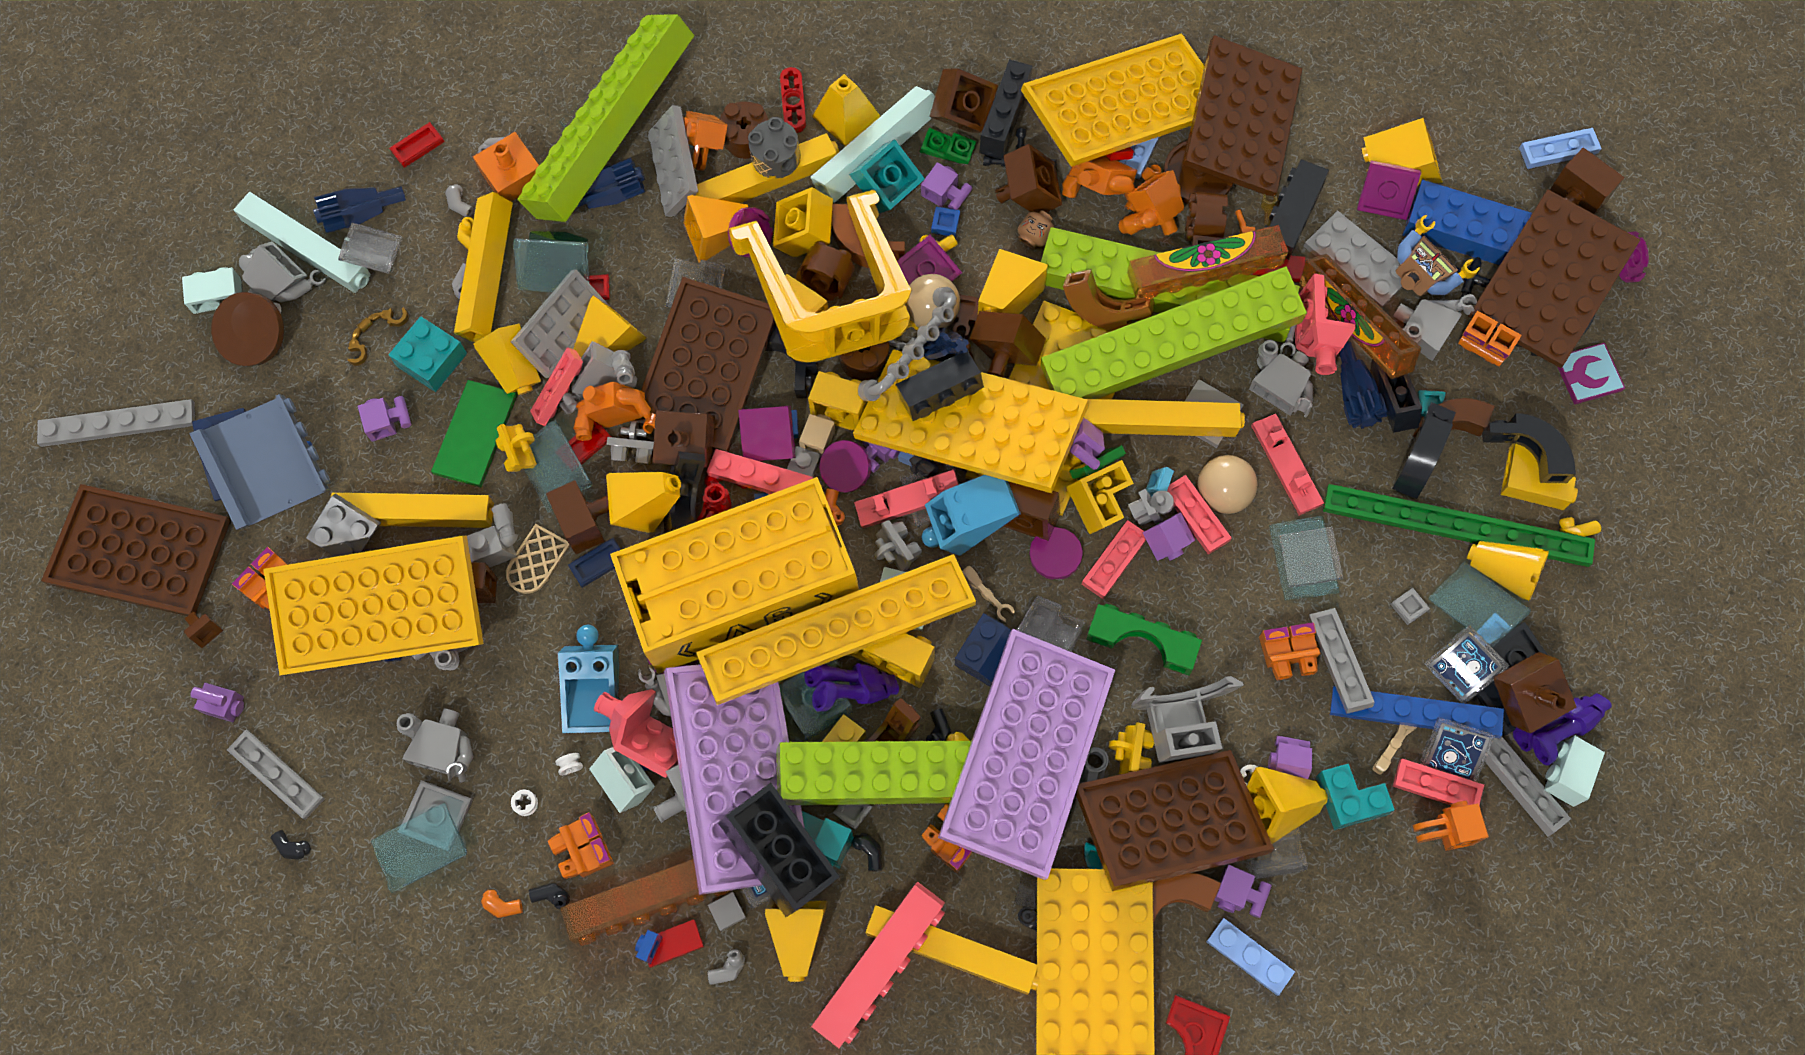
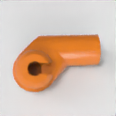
(831, 497)
(499, 908)

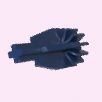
(615, 185)
(353, 205)
(945, 346)
(1359, 390)

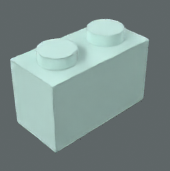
(207, 290)
(1574, 771)
(621, 779)

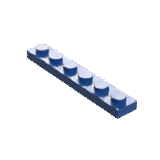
(1422, 712)

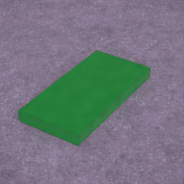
(472, 433)

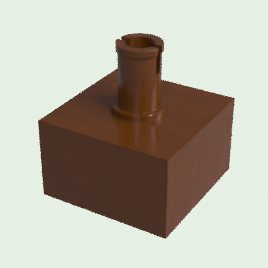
(963, 100)
(1030, 180)
(1587, 181)
(1007, 340)
(682, 433)
(1037, 510)
(578, 516)
(1534, 692)

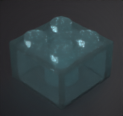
(798, 702)

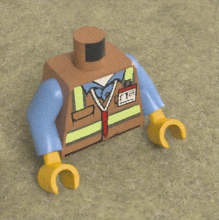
(1425, 267)

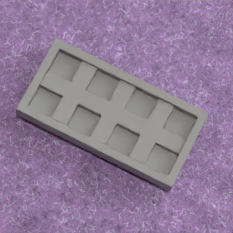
(672, 161)
(1358, 256)
(555, 323)

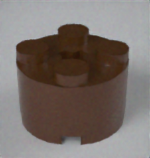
(740, 121)
(1206, 215)
(826, 270)
(865, 362)

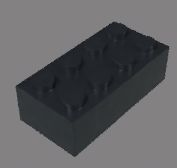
(778, 849)

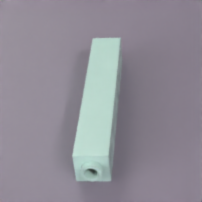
(897, 123)
(300, 242)

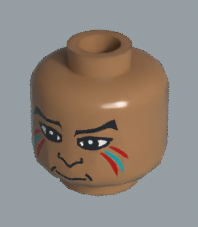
(1035, 229)

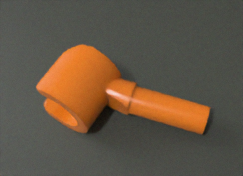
(1242, 224)

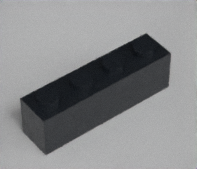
(1005, 110)
(1297, 202)

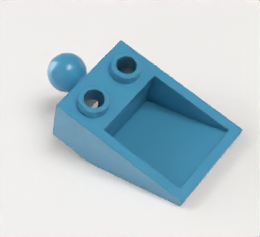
(969, 514)
(583, 685)

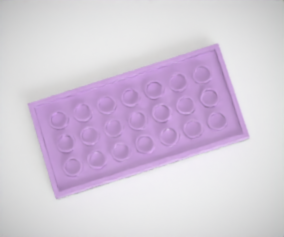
(1027, 755)
(723, 761)

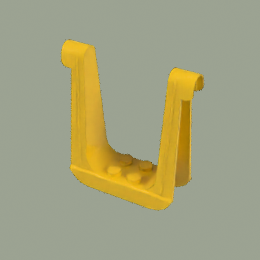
(843, 328)

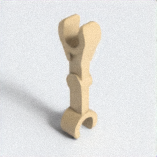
(973, 579)
(1384, 760)

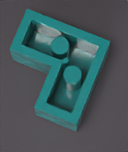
(1348, 804)
(830, 837)

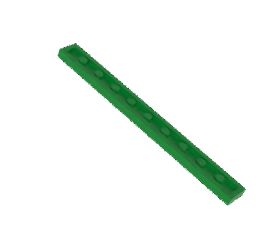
(1456, 524)

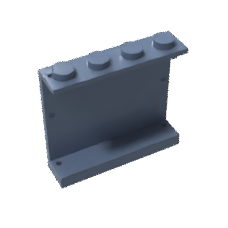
(261, 462)

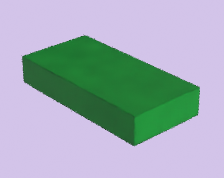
(1105, 458)

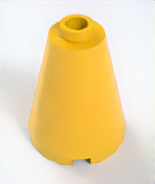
(1509, 565)

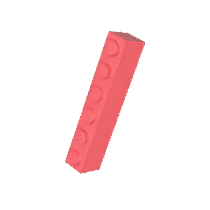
(878, 964)

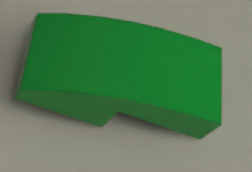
(951, 148)

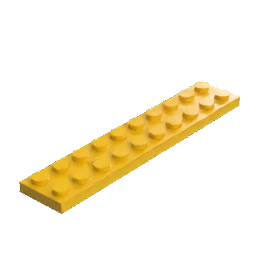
(835, 629)

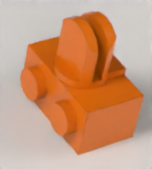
(703, 133)
(1458, 826)

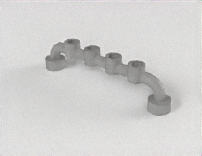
(945, 301)

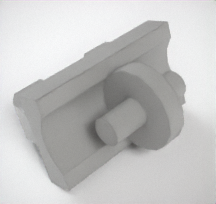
(620, 446)
(1150, 507)
(893, 547)

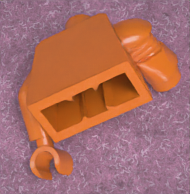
(1102, 177)
(1155, 203)
(611, 406)

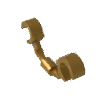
(365, 324)

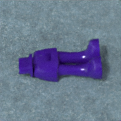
(866, 685)
(1578, 721)

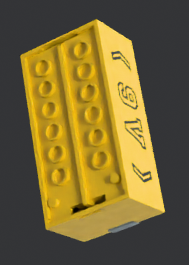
(734, 573)

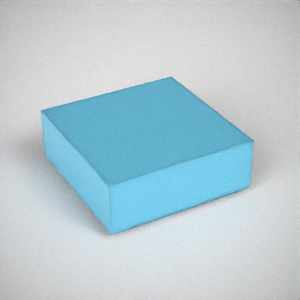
(1159, 480)

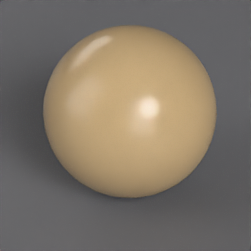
(921, 299)
(1227, 484)

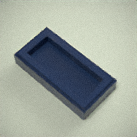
(594, 563)

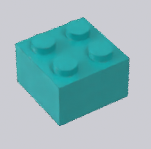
(889, 174)
(428, 354)

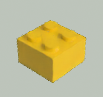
(802, 221)
(837, 399)

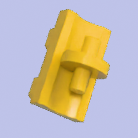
(517, 447)
(1129, 748)

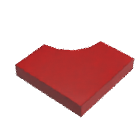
(1198, 1026)

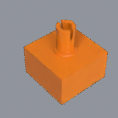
(507, 166)

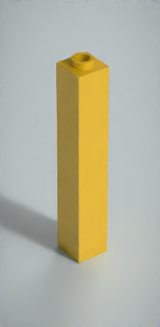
(747, 183)
(483, 267)
(1165, 417)
(425, 509)
(967, 955)

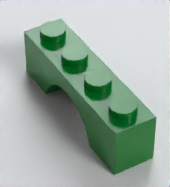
(1176, 648)

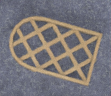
(526, 542)

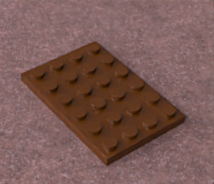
(1242, 116)
(1556, 277)
(708, 356)
(136, 550)
(1172, 820)

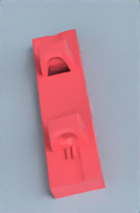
(1287, 464)
(903, 499)

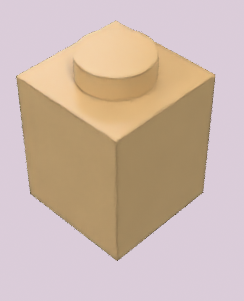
(817, 433)

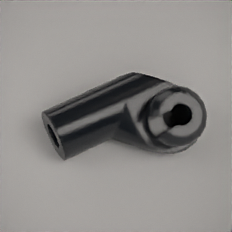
(941, 727)
(871, 848)
(289, 849)
(551, 892)
(1028, 917)

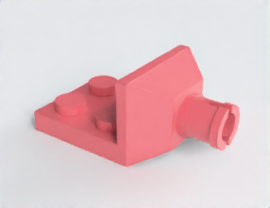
(1317, 334)
(637, 733)

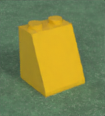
(1405, 147)
(1012, 283)

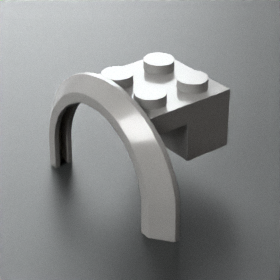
(1180, 722)

